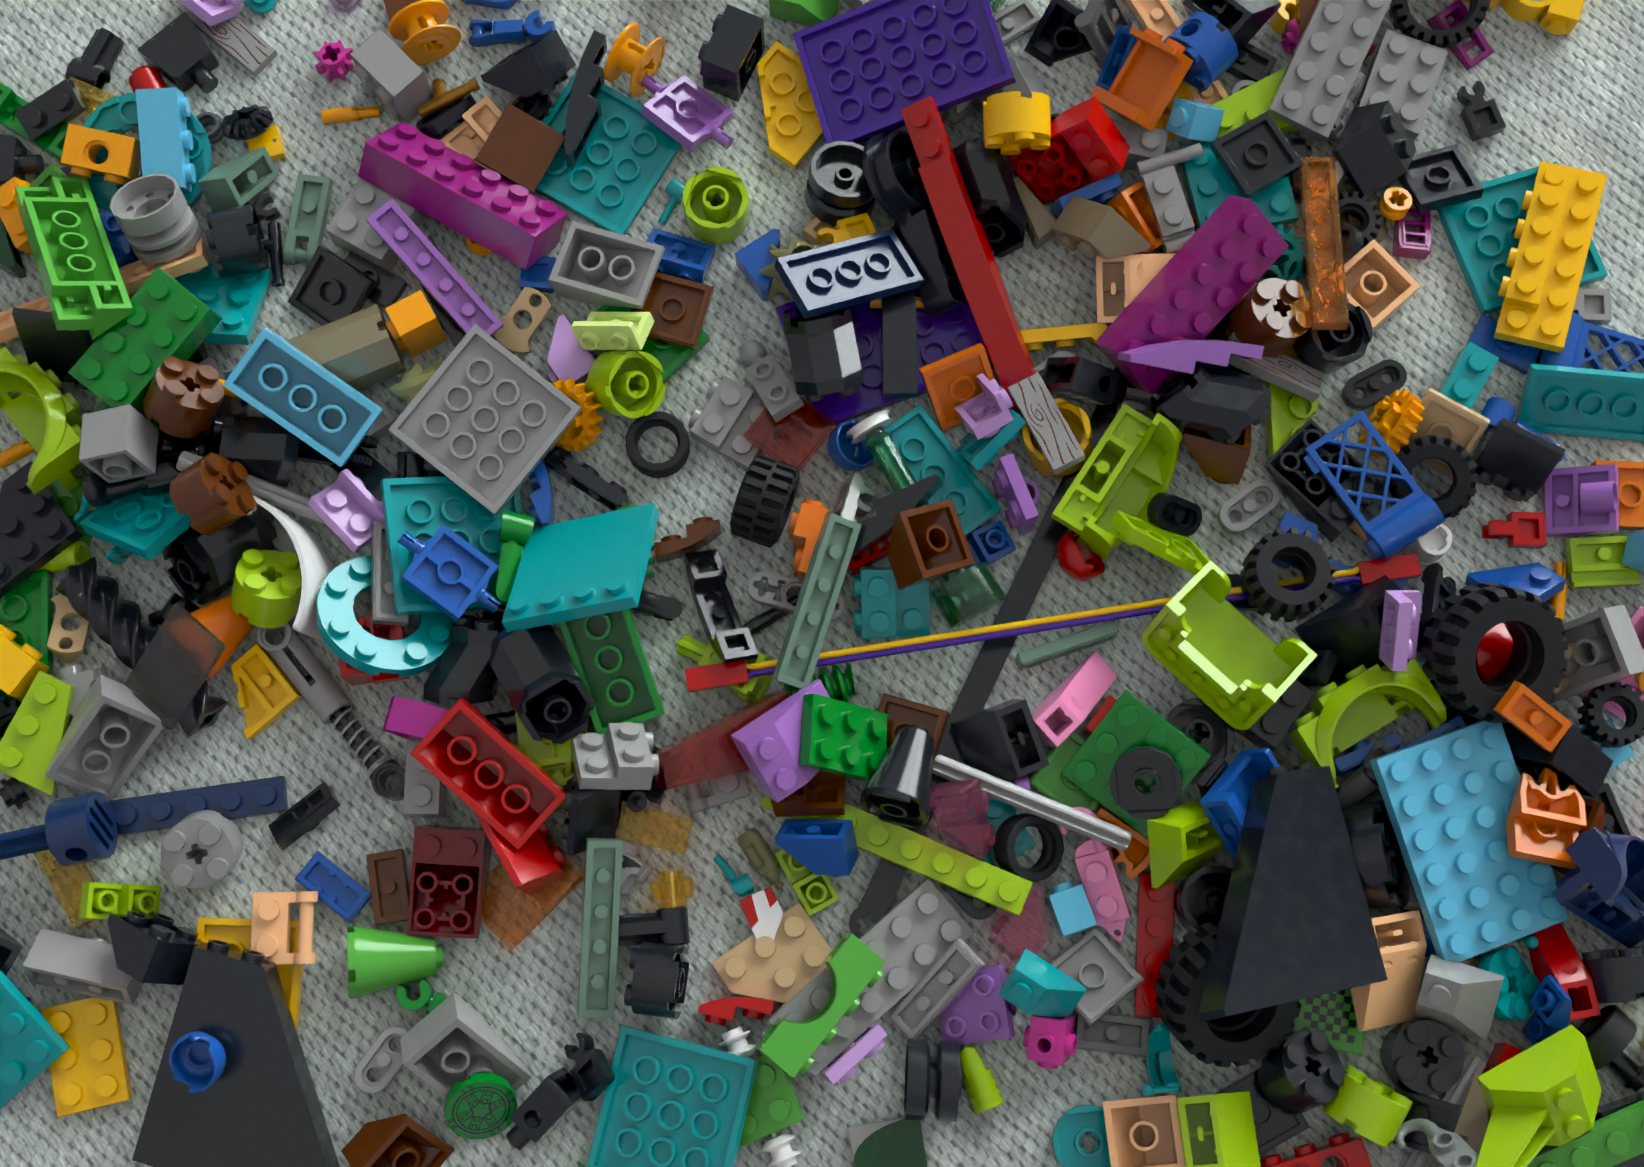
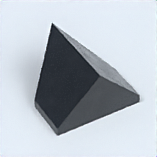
(1057, 35)

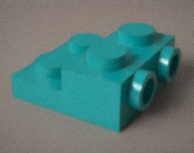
(886, 609)

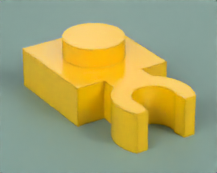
(847, 229)

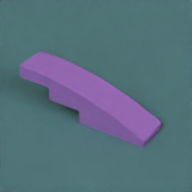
(1184, 354)

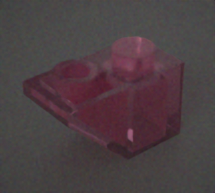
(962, 815)
(1023, 932)

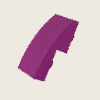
(411, 718)

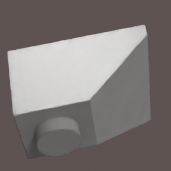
(1459, 997)

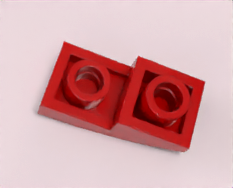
(725, 1009)

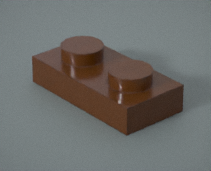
(389, 886)

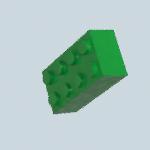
(162, 324)
(613, 668)

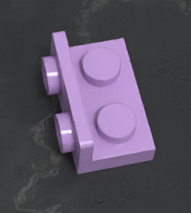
(348, 510)
(1400, 628)

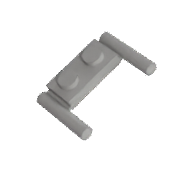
(1167, 196)

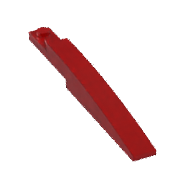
(967, 244)

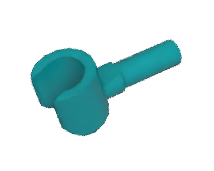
(675, 191)
(741, 885)

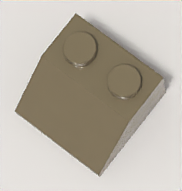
(1097, 230)

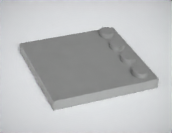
(485, 419)

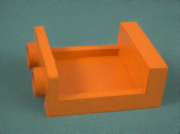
(1146, 79)

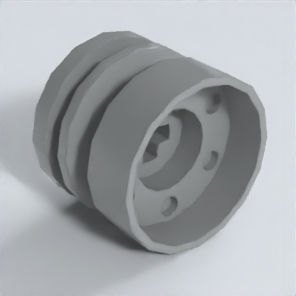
(155, 218)

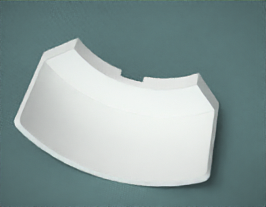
(313, 560)

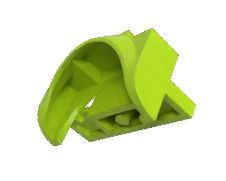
(43, 418)
(1118, 480)
(1360, 708)

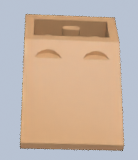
(1122, 280)
(1403, 956)

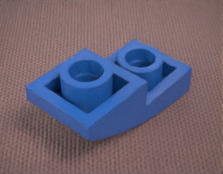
(543, 498)
(990, 543)
(1551, 1011)

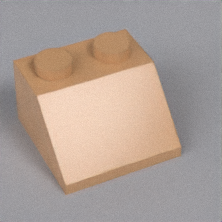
(1144, 1132)

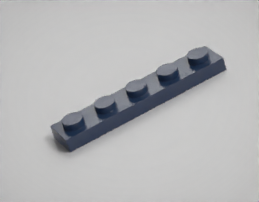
(230, 799)

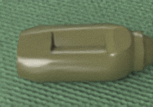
(760, 856)

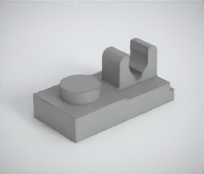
(849, 498)

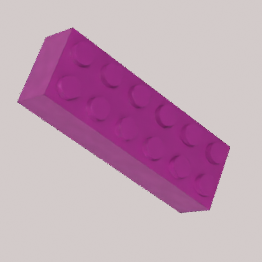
(462, 194)
(1195, 287)

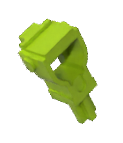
(705, 655)

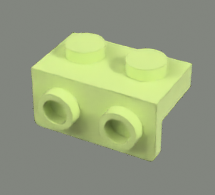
(613, 330)

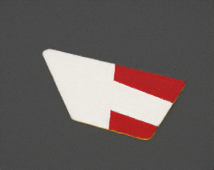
(762, 913)

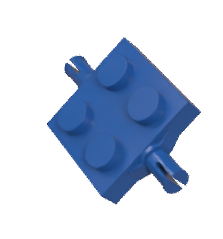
(449, 572)

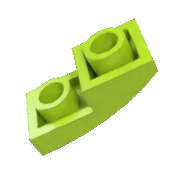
(812, 890)
(105, 898)

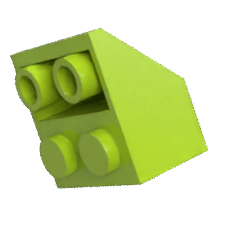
(1180, 843)
(1218, 1130)

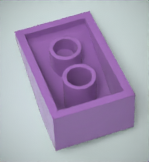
(774, 744)

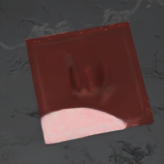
(793, 437)

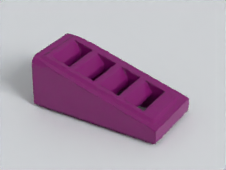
(1458, 12)
(1411, 249)

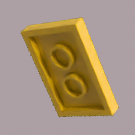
(95, 1065)

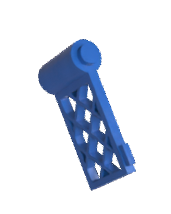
(1577, 346)
(1399, 524)

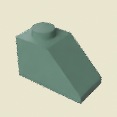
(238, 179)

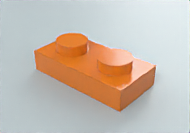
(1532, 716)

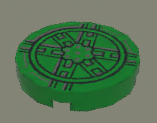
(480, 1106)

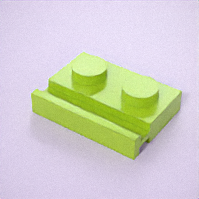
(1598, 562)

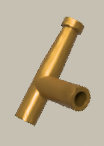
(443, 99)

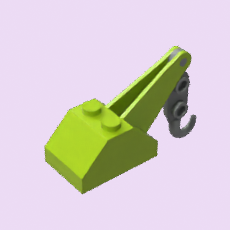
(1532, 1102)

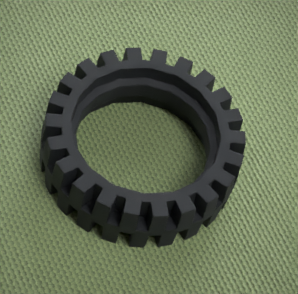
(1450, 37)

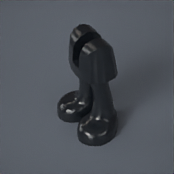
(102, 493)

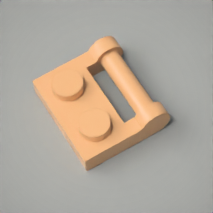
(273, 926)

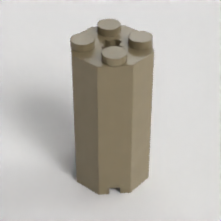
(354, 348)

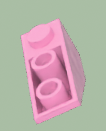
(1072, 700)

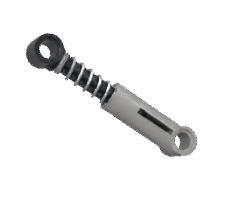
(331, 706)

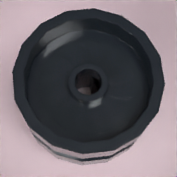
(838, 183)
(929, 1079)

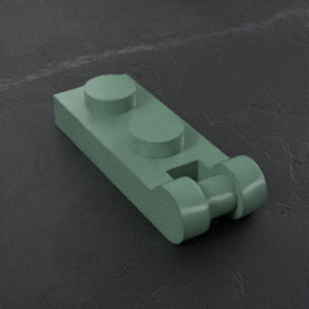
(307, 217)

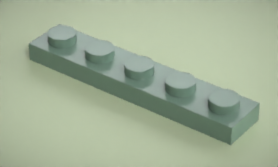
(816, 601)
(600, 927)

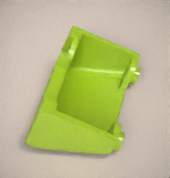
(1222, 651)

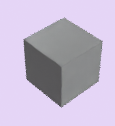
(118, 443)

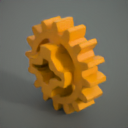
(1395, 420)
(585, 422)

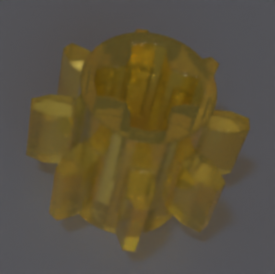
(672, 889)

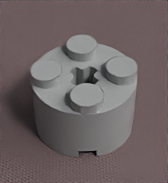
(192, 867)

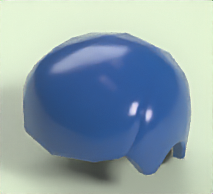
(843, 452)
(197, 1060)

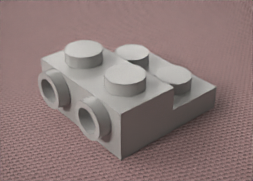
(726, 420)
(615, 759)

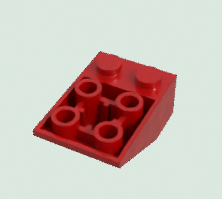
(1081, 151)

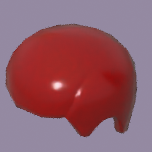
(1077, 560)

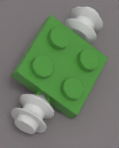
(771, 1104)

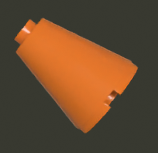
(225, 625)

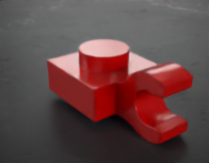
(1521, 529)

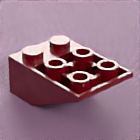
(448, 881)

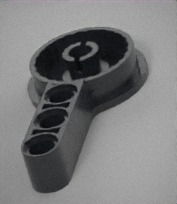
(898, 188)

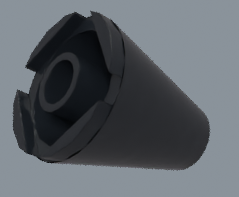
(903, 779)

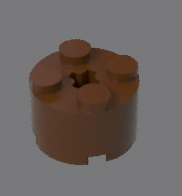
(1272, 316)
(183, 397)
(212, 493)

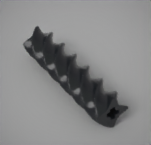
(120, 626)

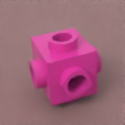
(1050, 1040)

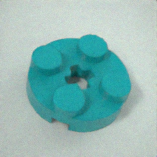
(1517, 983)
(1071, 1129)

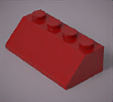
(489, 773)
(534, 864)

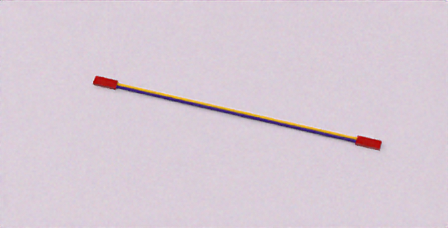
(736, 673)

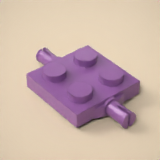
(686, 112)

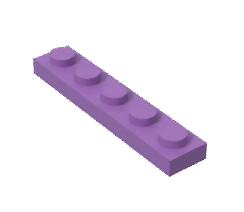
(432, 269)

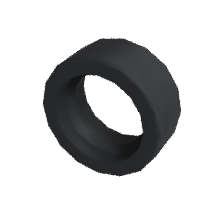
(656, 419)
(1051, 851)
(1607, 1034)

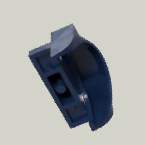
(1606, 875)

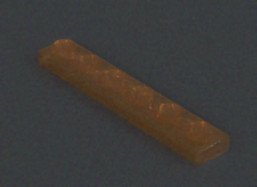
(1323, 244)

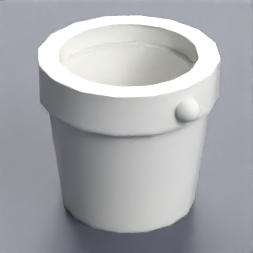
(1431, 546)

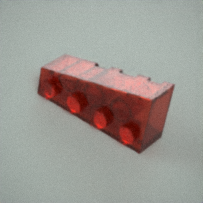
(711, 750)

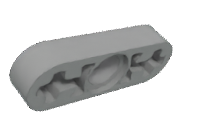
(768, 598)

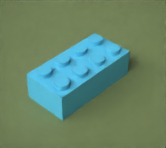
(303, 397)

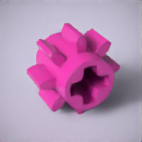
(335, 69)

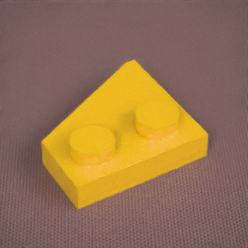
(262, 690)

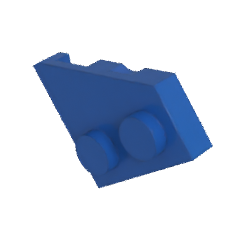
(1528, 577)

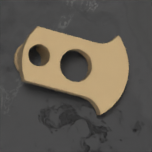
(519, 339)
(60, 638)

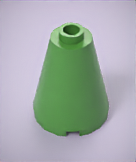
(388, 959)

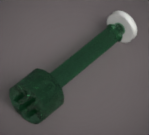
(965, 591)

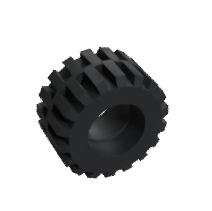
(1457, 459)
(764, 500)
(1303, 553)

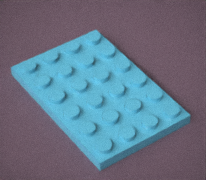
(1450, 822)

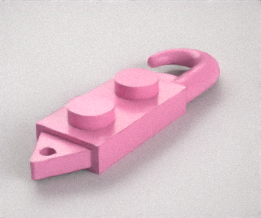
(1102, 883)

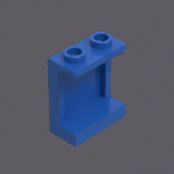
(1229, 796)

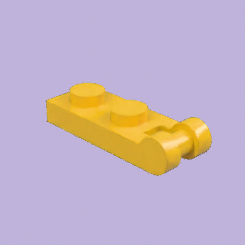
(1063, 336)

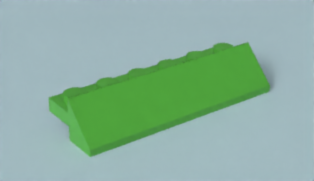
(73, 255)

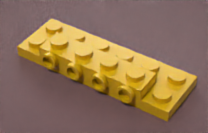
(1549, 256)

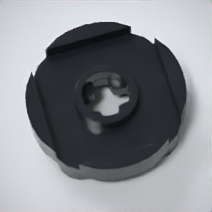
(1132, 796)

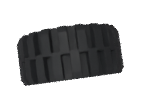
(1462, 624)
(1221, 1039)

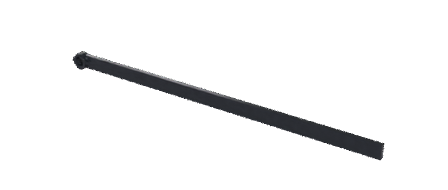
(987, 664)

